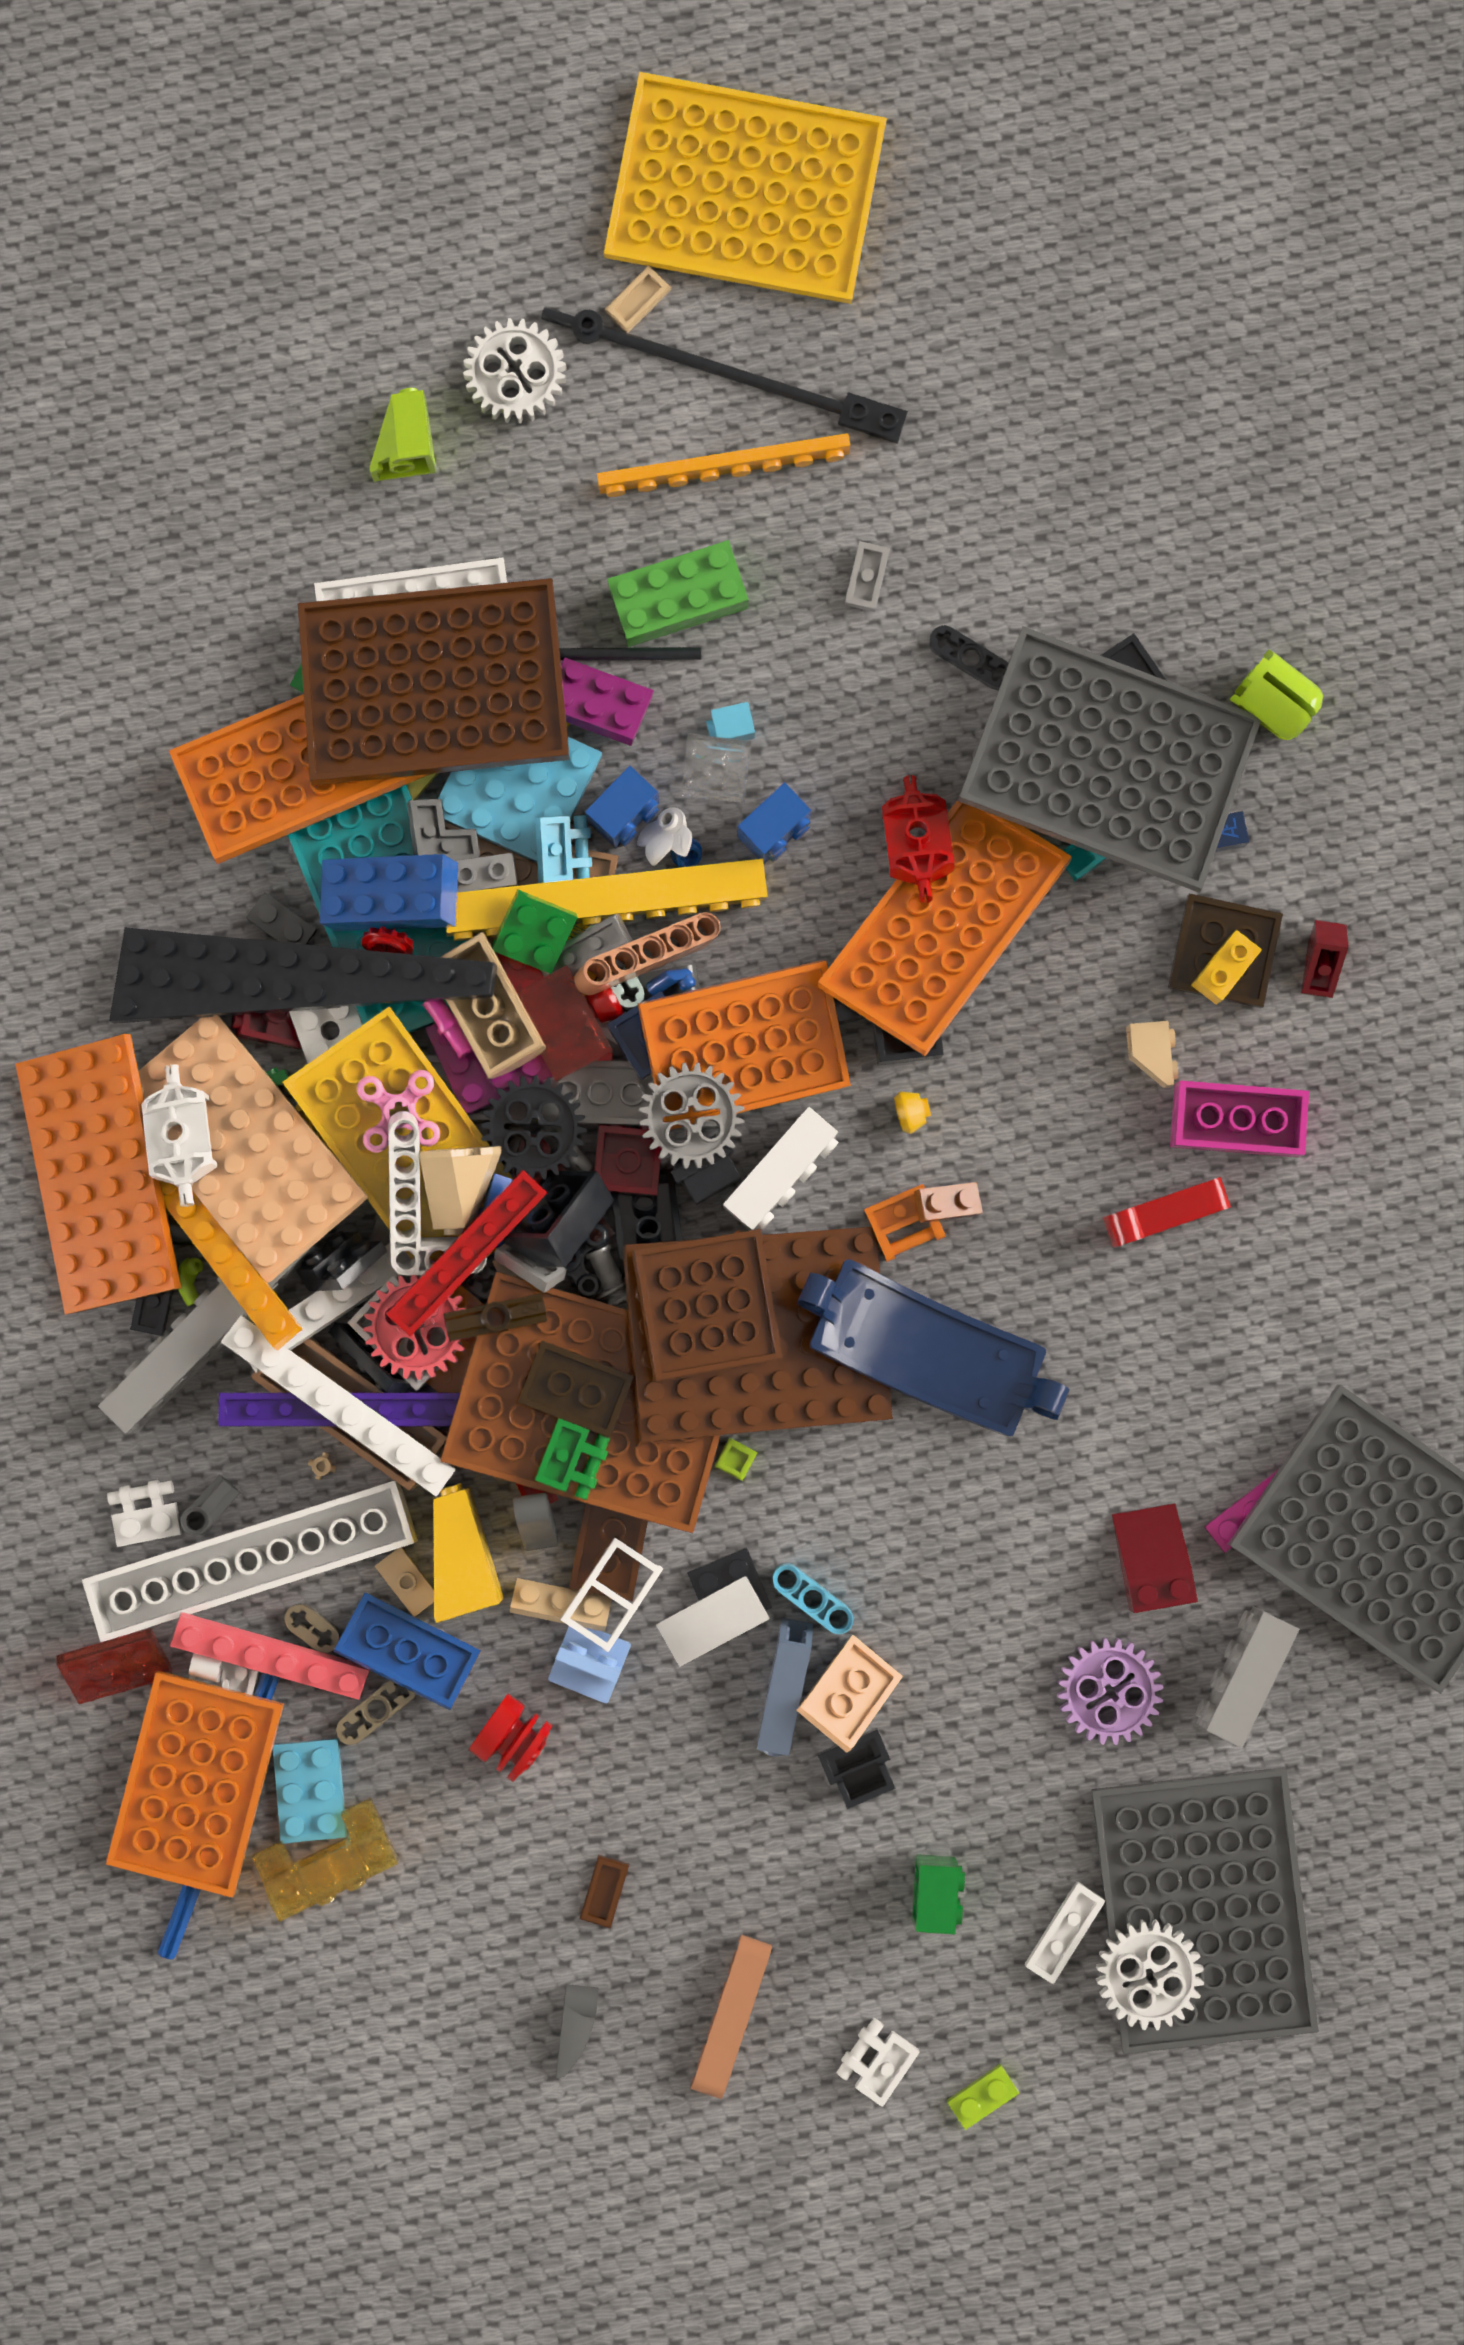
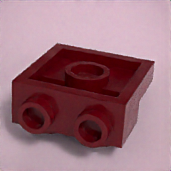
(267, 1028)
(627, 1161)

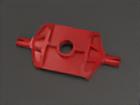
(918, 858)

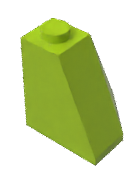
(404, 439)

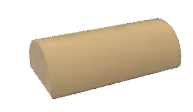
(497, 1025)

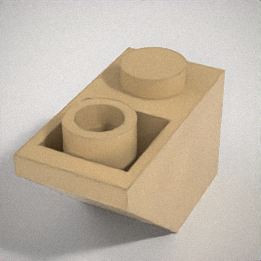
(1151, 1050)

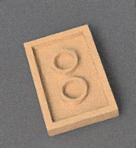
(849, 1693)

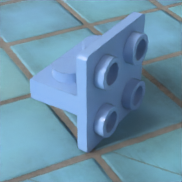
(587, 1667)

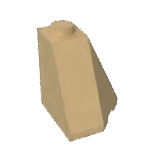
(457, 1184)

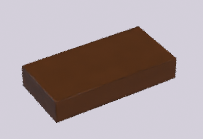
(604, 1891)

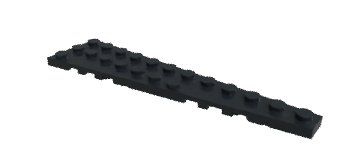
(218, 975)

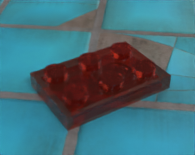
(564, 1023)
(113, 1665)

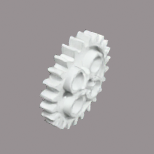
(538, 356)
(1160, 2002)

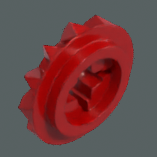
(387, 941)

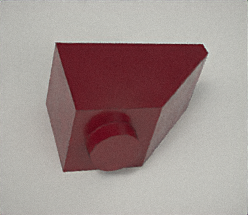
(1324, 958)

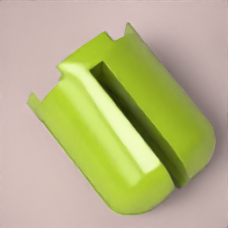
(1278, 697)

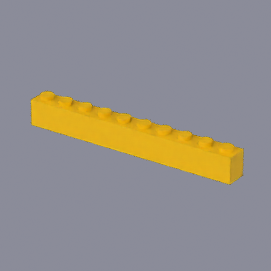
(621, 894)

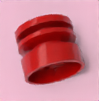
(511, 1738)

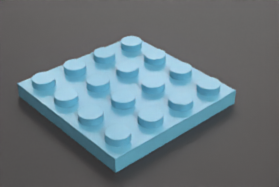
(509, 798)

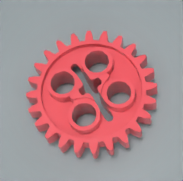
(388, 1337)

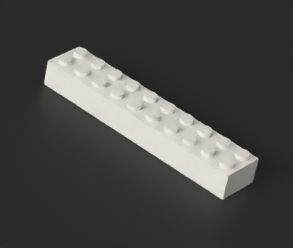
(249, 1560)

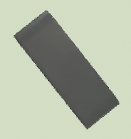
(535, 1521)

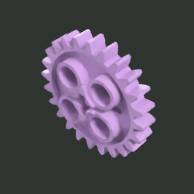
(1126, 1715)

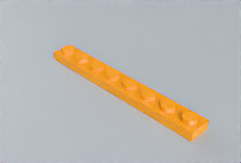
(736, 462)
(233, 1268)

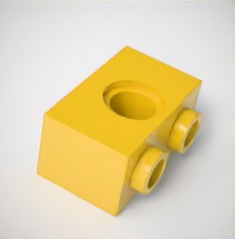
(1226, 967)

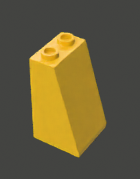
(462, 1560)

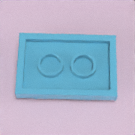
(309, 1790)

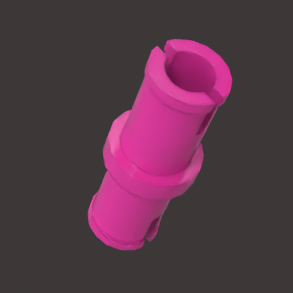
(448, 1027)

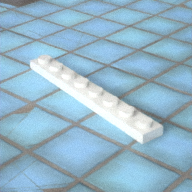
(339, 1406)

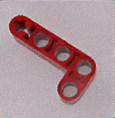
(1166, 1212)

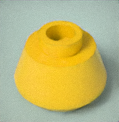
(911, 1111)

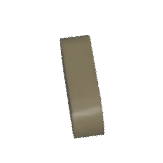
(317, 1621)

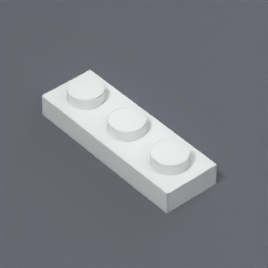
(1064, 1932)

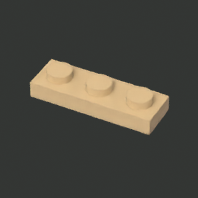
(552, 1601)

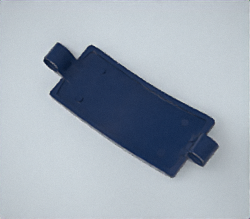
(929, 1350)

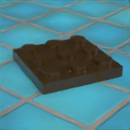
(1205, 929)

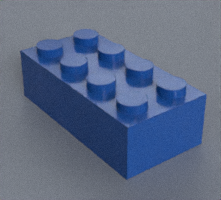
(389, 892)

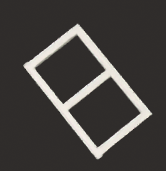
(591, 1581)

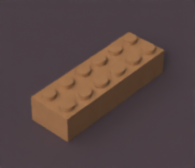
(356, 1382)

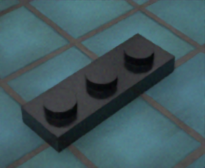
(353, 1344)

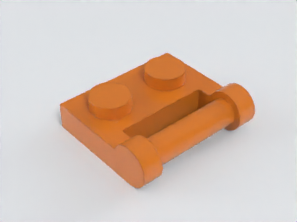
(895, 1214)

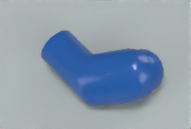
(669, 978)

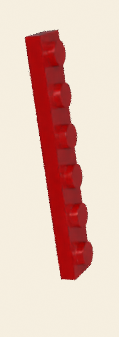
(466, 1253)

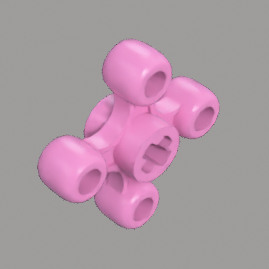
(387, 1101)

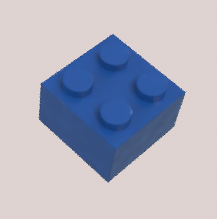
(623, 808)
(774, 824)

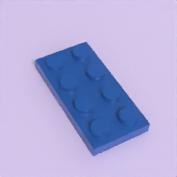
(407, 1651)

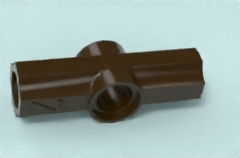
(516, 1313)

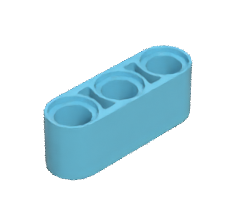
(820, 1612)

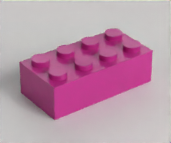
(1239, 1119)

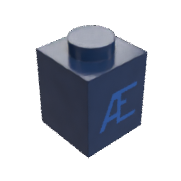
(1234, 832)

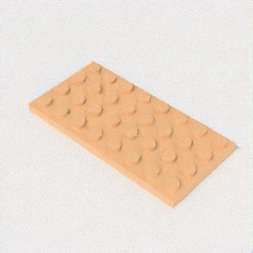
(273, 1175)

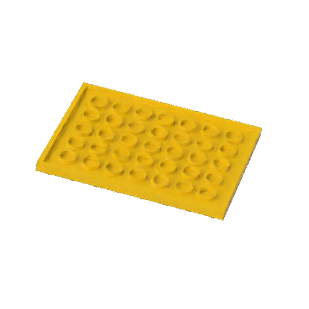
(745, 187)

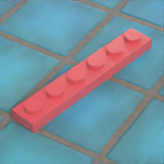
(269, 1655)

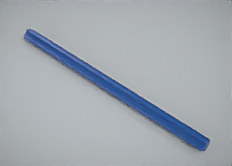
(189, 1895)

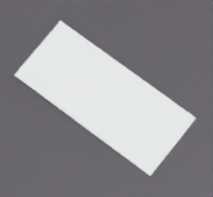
(712, 1621)

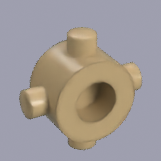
(322, 1466)

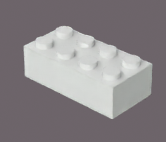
(780, 1169)

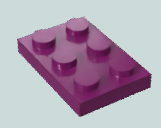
(603, 702)

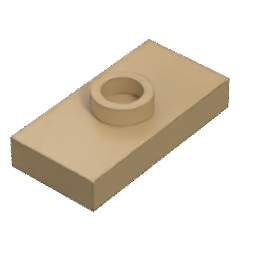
(406, 1581)

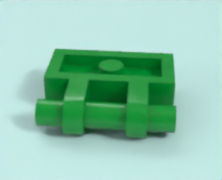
(563, 1454)

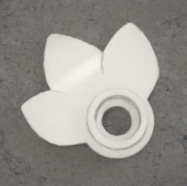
(662, 837)

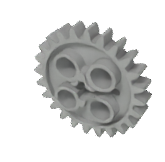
(686, 1087)

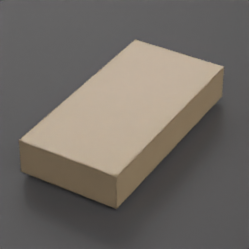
(637, 299)

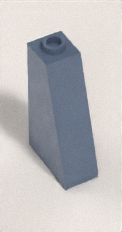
(785, 1687)

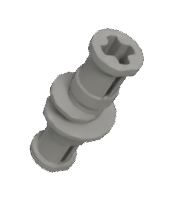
(606, 1270)

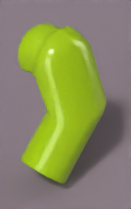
(188, 1273)

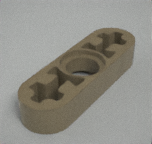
(363, 1731)

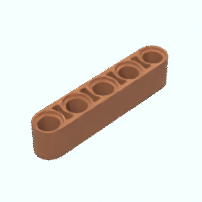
(635, 960)
(731, 2017)

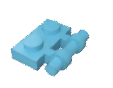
(554, 848)

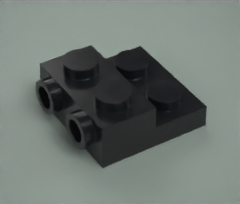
(339, 1261)

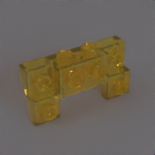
(331, 1870)

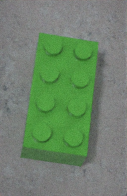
(678, 593)

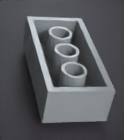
(1246, 1676)

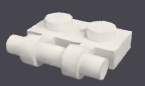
(146, 1523)
(887, 2066)

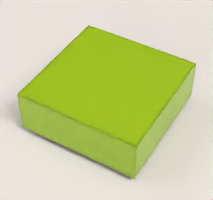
(735, 1459)

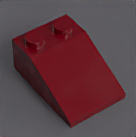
(1154, 1558)

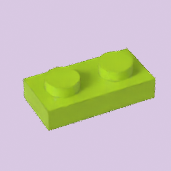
(982, 2096)

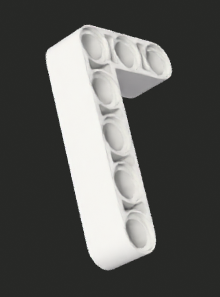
(409, 1208)

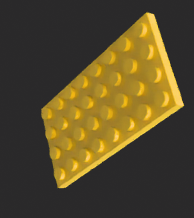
(331, 1102)

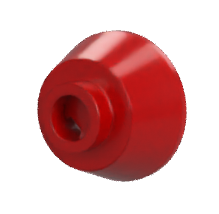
(605, 1005)

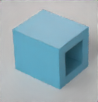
(732, 722)

